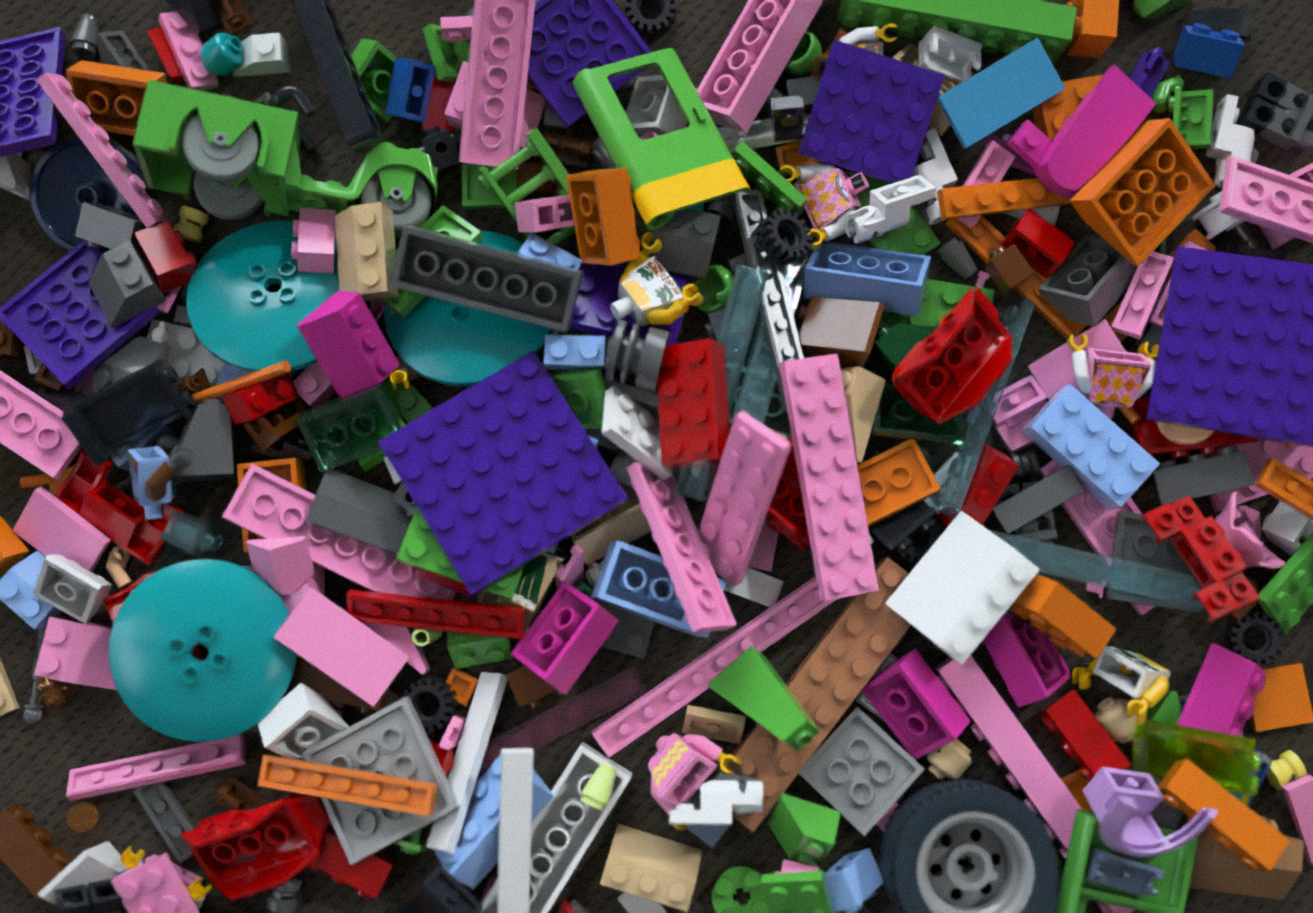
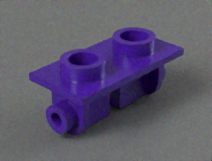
(1150, 70)

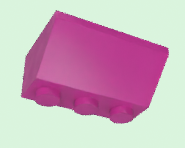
(348, 343)
(565, 637)
(1025, 659)
(1223, 693)
(915, 705)

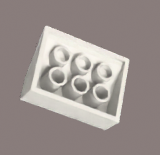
(962, 587)

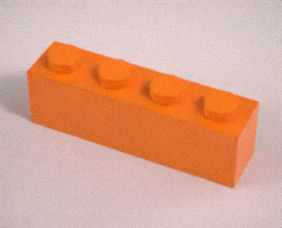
(1235, 824)

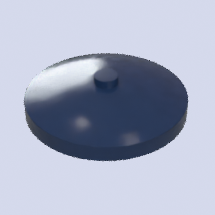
(64, 181)

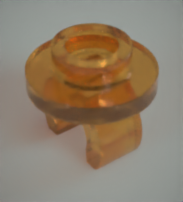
(52, 691)
(82, 817)

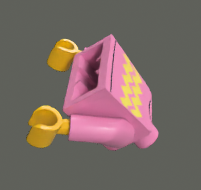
(682, 768)

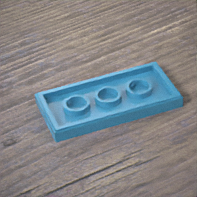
(1000, 93)

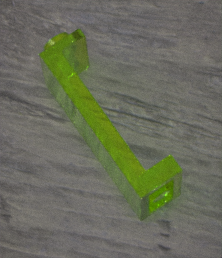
(1222, 756)

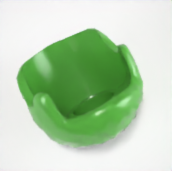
(804, 56)
(714, 289)

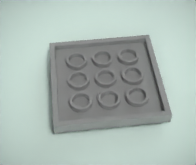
(385, 744)

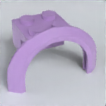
(1123, 808)

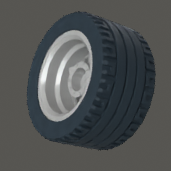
(1019, 883)

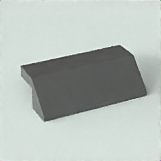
(359, 511)

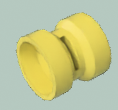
(191, 223)
(1285, 769)

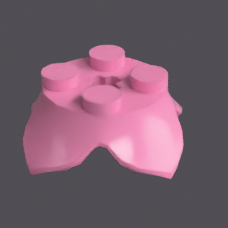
(1243, 531)

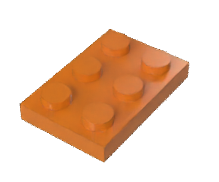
(895, 481)

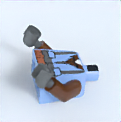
(153, 472)

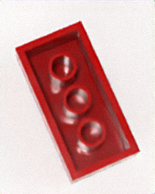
(693, 404)

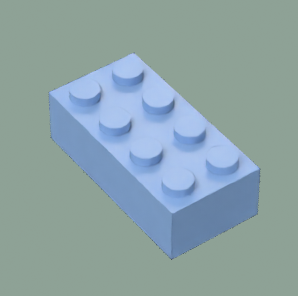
(1092, 445)
(642, 586)
(479, 837)

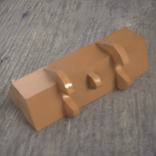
(1222, 872)

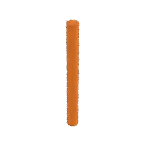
(242, 382)

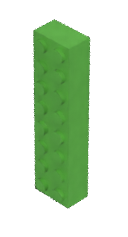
(993, 23)

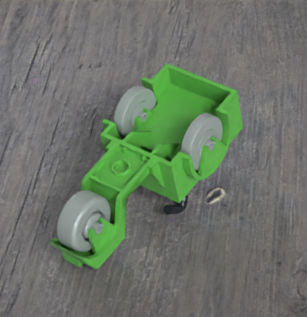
(253, 153)

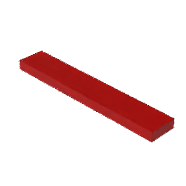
(436, 614)

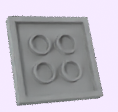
(861, 771)

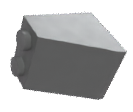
(210, 440)

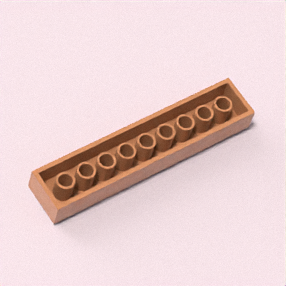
(825, 686)

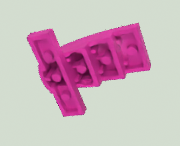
(1087, 137)

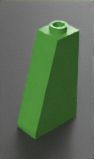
(762, 695)

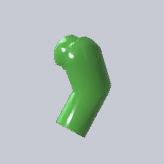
(1162, 93)

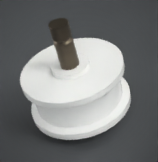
(1217, 222)

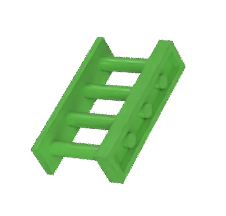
(551, 171)

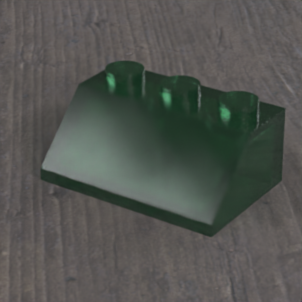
(900, 420)
(349, 426)

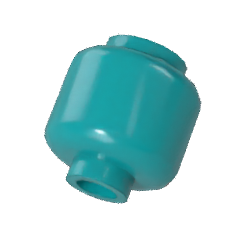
(222, 54)

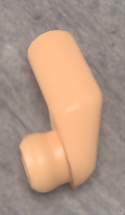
(116, 566)

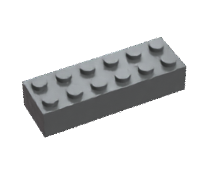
(486, 278)

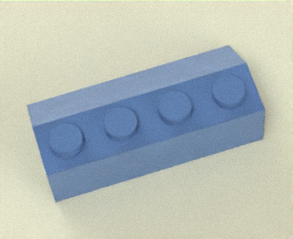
(868, 275)

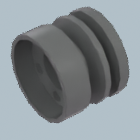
(636, 355)

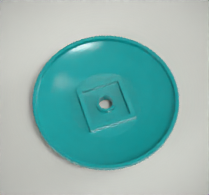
(237, 314)
(462, 342)
(212, 606)

